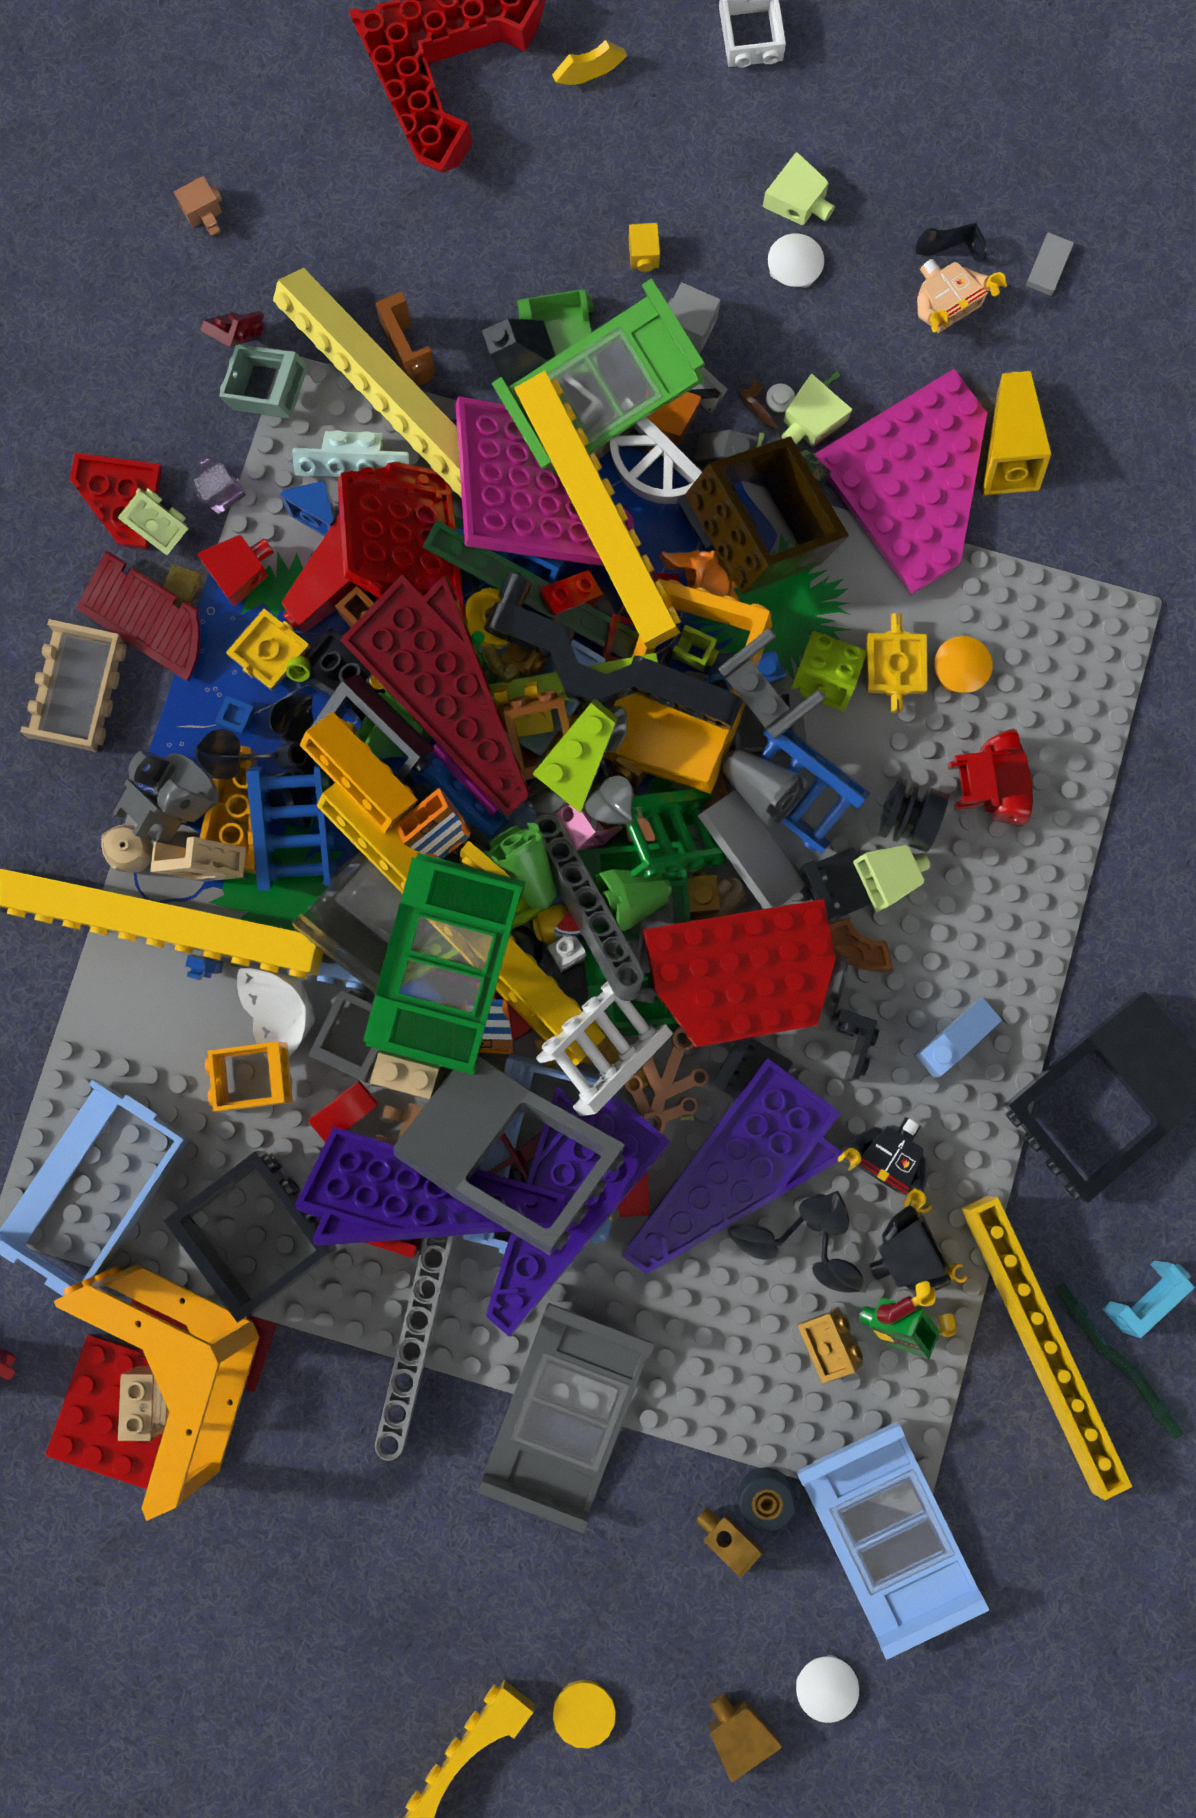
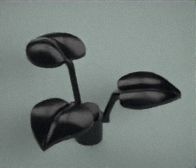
(290, 718)
(821, 1213)

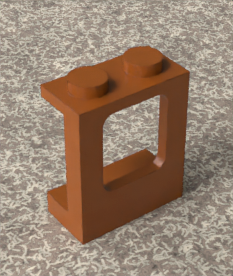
(394, 319)

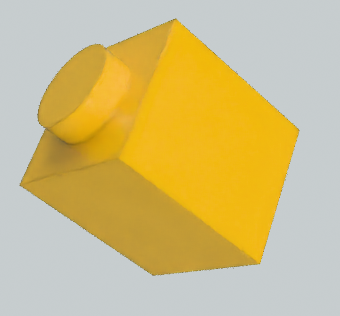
(644, 246)

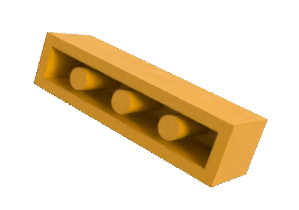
(358, 771)

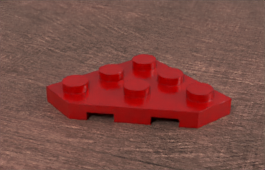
(109, 487)

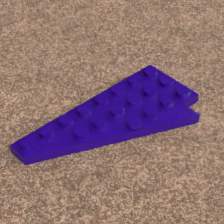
(561, 1168)
(377, 1197)

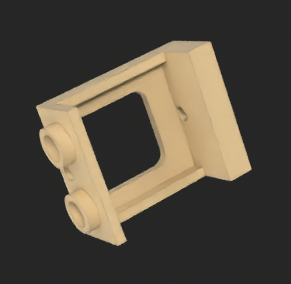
(197, 858)

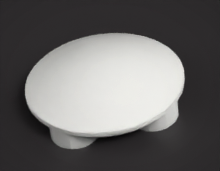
(795, 260)
(827, 1689)

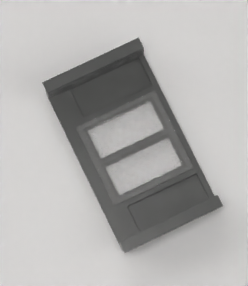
(564, 1417)

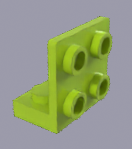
(829, 667)

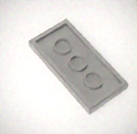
(752, 850)

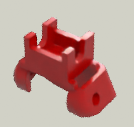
(997, 779)

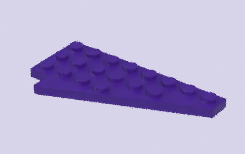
(751, 1157)

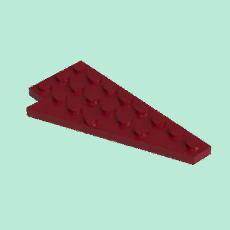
(431, 667)

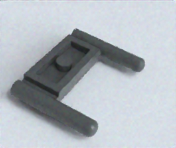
(758, 692)

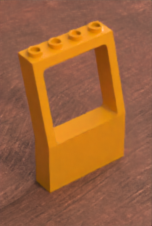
(670, 741)

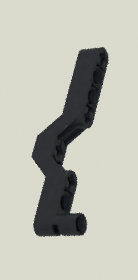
(585, 684)

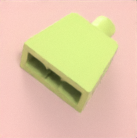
(798, 192)
(815, 413)
(890, 874)

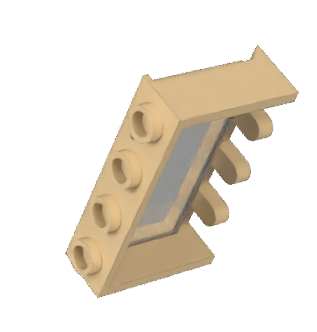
(75, 686)

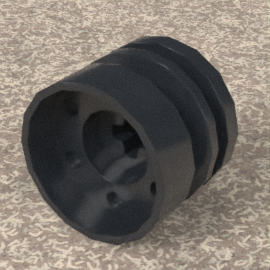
(913, 814)

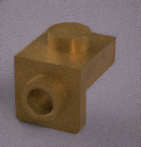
(703, 893)

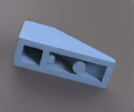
(958, 1038)

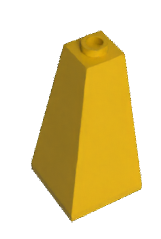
(1018, 439)

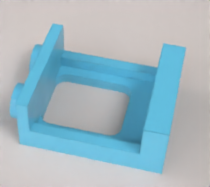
(1155, 1303)

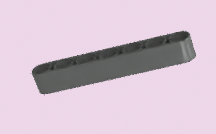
(590, 918)

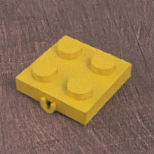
(267, 648)

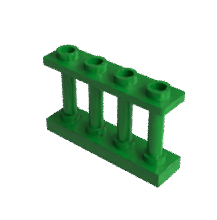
(672, 805)

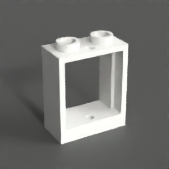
(754, 53)

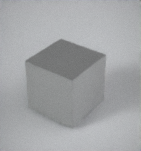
(696, 313)

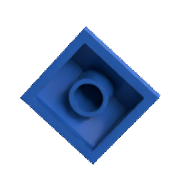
(310, 506)

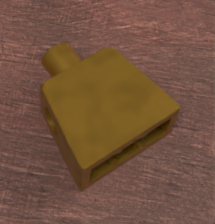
(739, 1553)
(740, 1736)

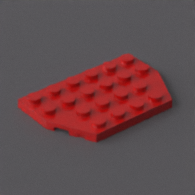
(386, 523)
(744, 971)

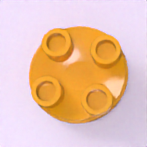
(963, 664)

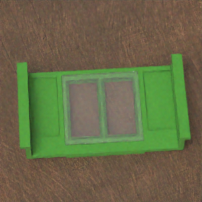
(616, 374)

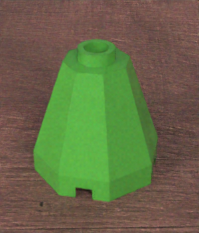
(631, 898)

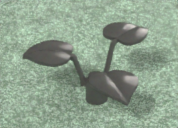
(609, 796)

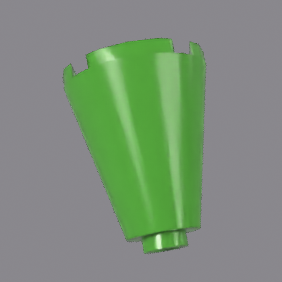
(525, 858)

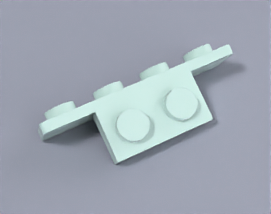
(345, 453)

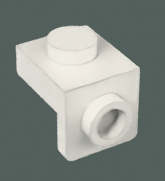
(567, 952)

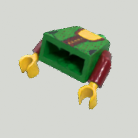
(908, 1325)

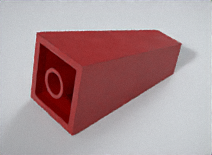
(319, 584)

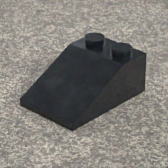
(333, 663)

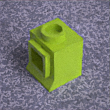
(701, 640)

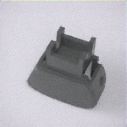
(179, 794)

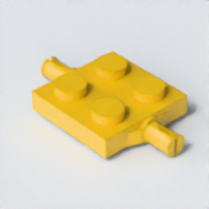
(896, 663)

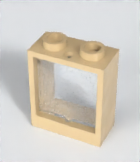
(141, 1406)

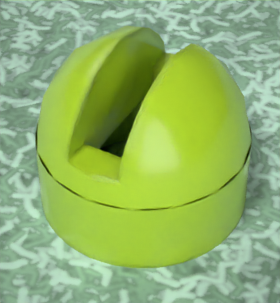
(294, 669)

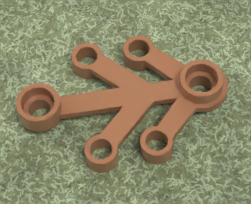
(665, 1087)

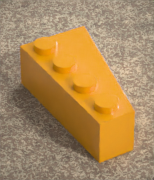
(230, 818)

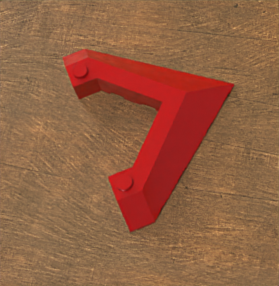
(412, 34)

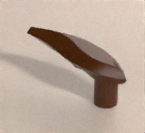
(756, 406)

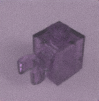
(217, 485)

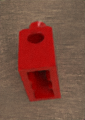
(236, 566)

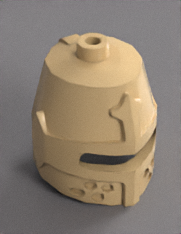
(125, 850)

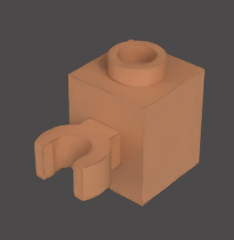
(200, 204)

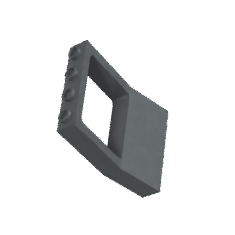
(465, 1124)

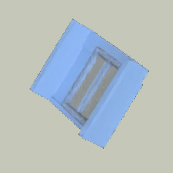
(892, 1540)

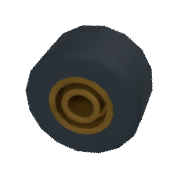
(761, 1488)

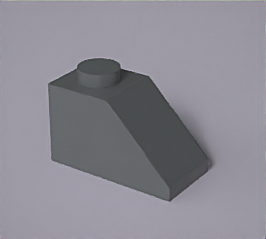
(721, 445)

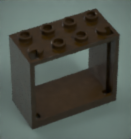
(796, 497)

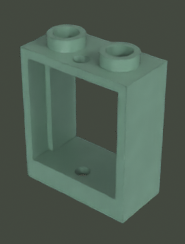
(286, 387)

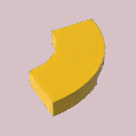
(587, 66)

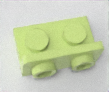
(153, 521)

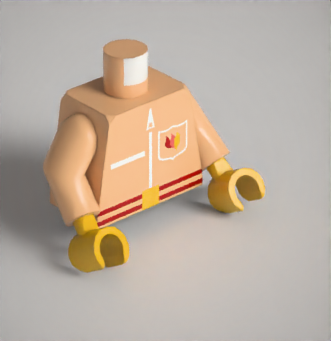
(953, 293)

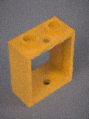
(278, 1069)

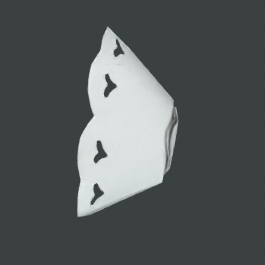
(279, 1007)

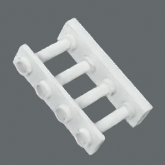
(611, 1076)

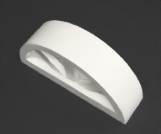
(662, 446)

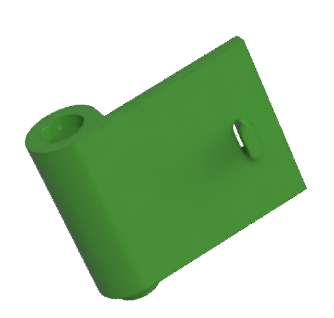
(563, 314)

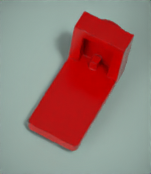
(571, 593)

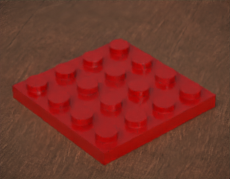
(90, 1417)

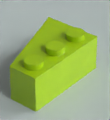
(577, 756)

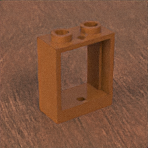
(521, 706)

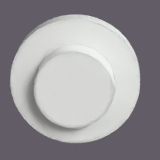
(779, 397)

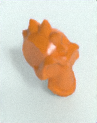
(702, 571)

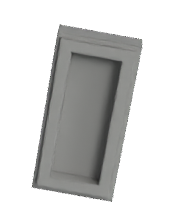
(1049, 264)

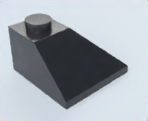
(518, 347)

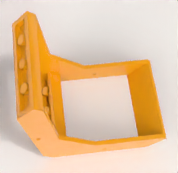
(191, 1369)

